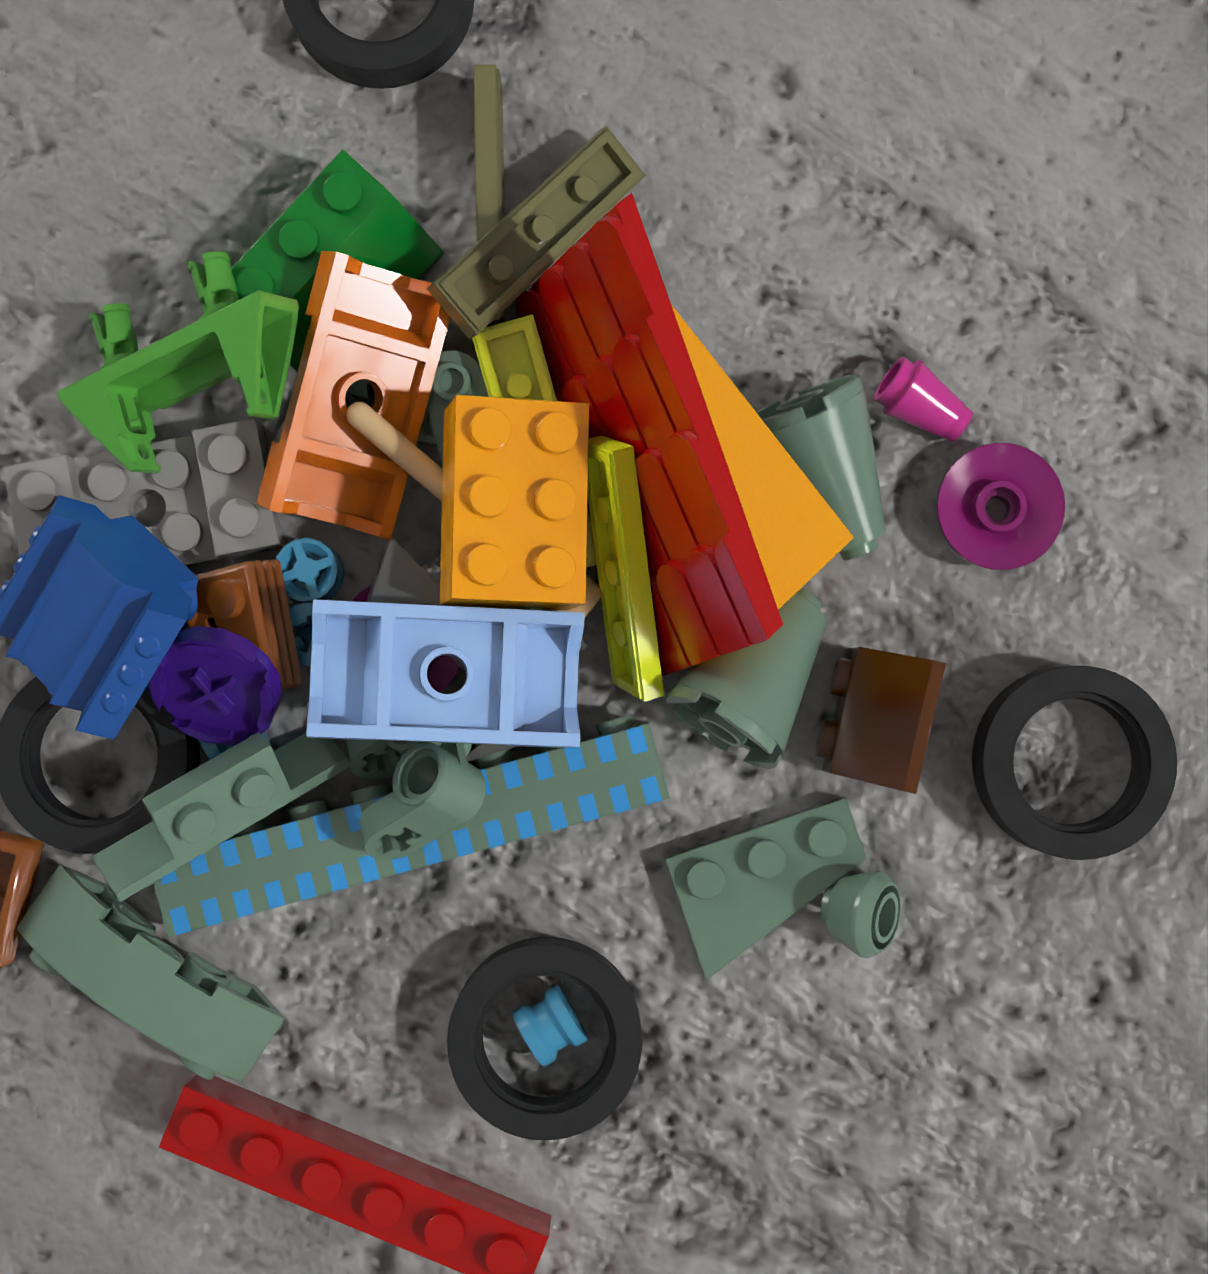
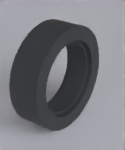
(383, 62)
(1150, 777)
(36, 806)
(544, 1116)

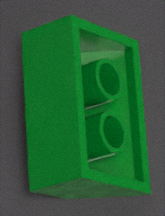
(339, 213)

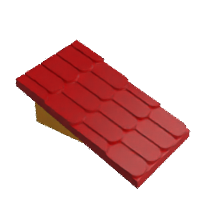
(720, 497)

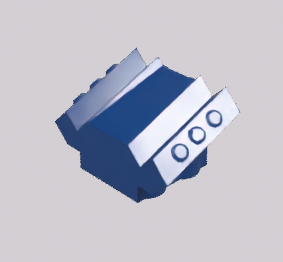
(95, 611)

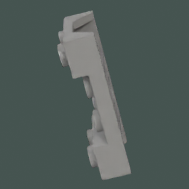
(204, 479)

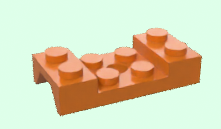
(360, 328)

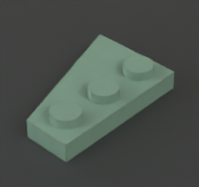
(760, 877)

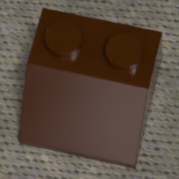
(880, 717)

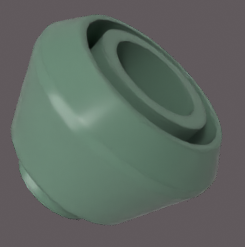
(863, 912)

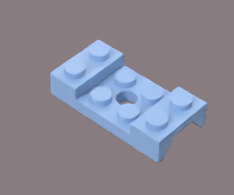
(375, 684)

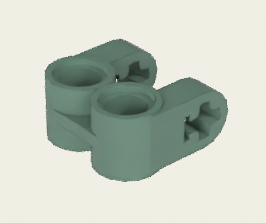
(429, 797)

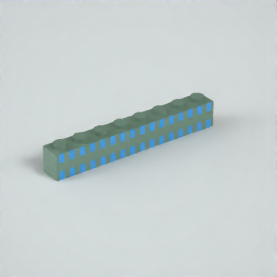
(326, 848)

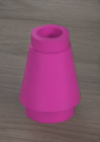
(922, 400)

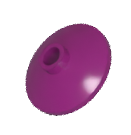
(1031, 499)

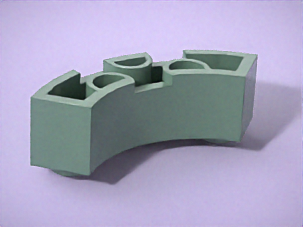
(118, 963)

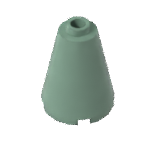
(834, 447)
(757, 690)

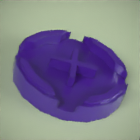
(217, 686)

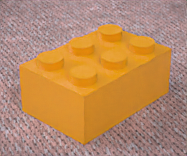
(514, 503)

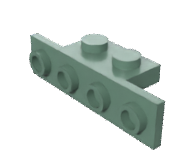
(215, 805)

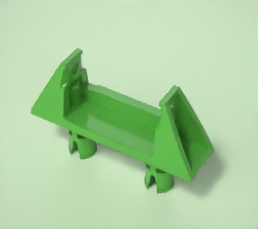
(231, 338)

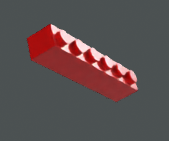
(354, 1180)

